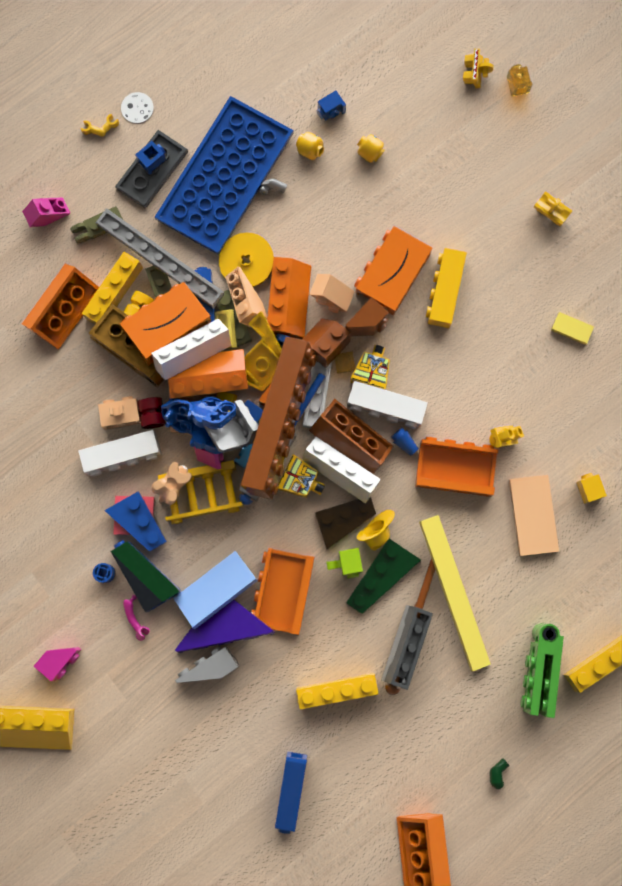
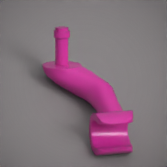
(128, 607)

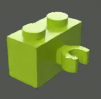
(349, 562)

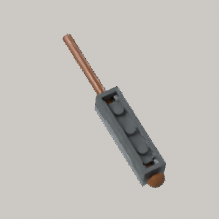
(409, 640)

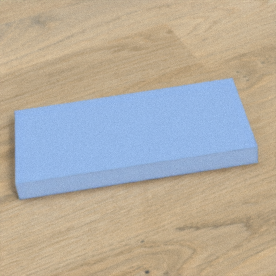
(215, 589)

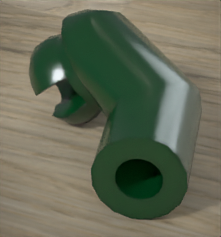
(496, 774)

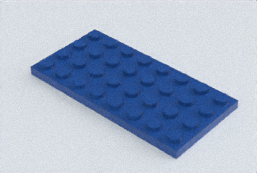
(224, 175)

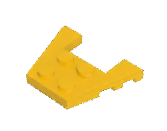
(264, 356)

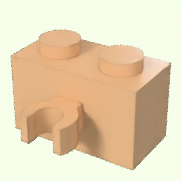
(331, 293)
(119, 413)

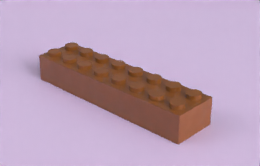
(279, 418)

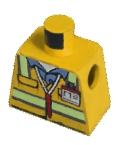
(372, 368)
(300, 478)

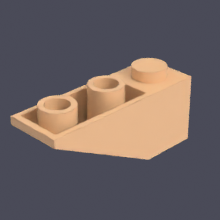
(244, 297)

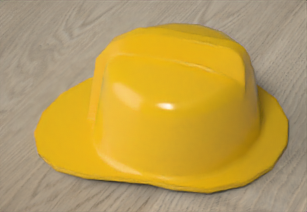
(377, 531)

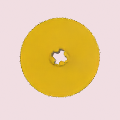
(243, 246)

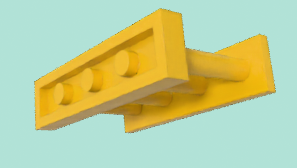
(207, 473)

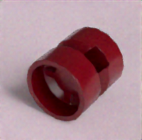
(151, 413)

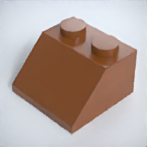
(368, 320)
(327, 340)

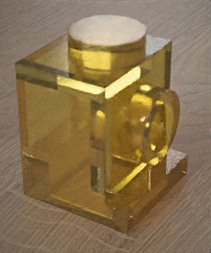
(516, 84)

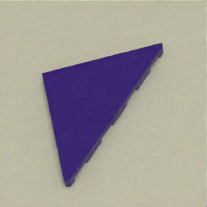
(225, 627)

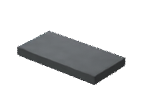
(143, 187)

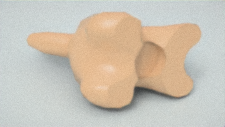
(170, 485)

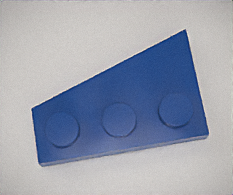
(138, 520)

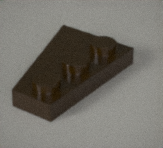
(343, 519)

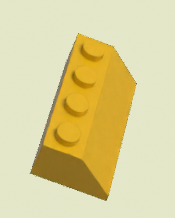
(36, 727)

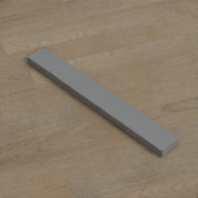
(159, 258)

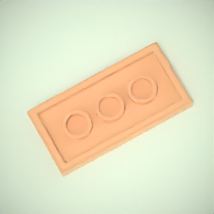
(533, 515)

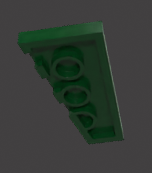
(384, 572)

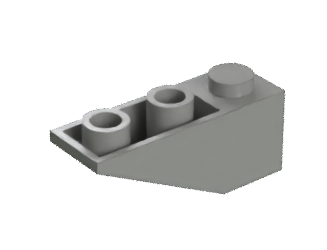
(214, 667)

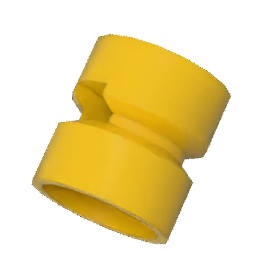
(138, 298)

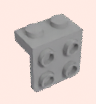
(237, 432)

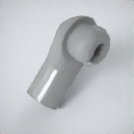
(272, 184)

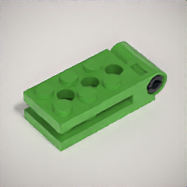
(542, 671)

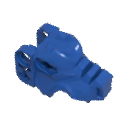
(195, 416)

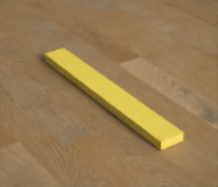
(454, 593)

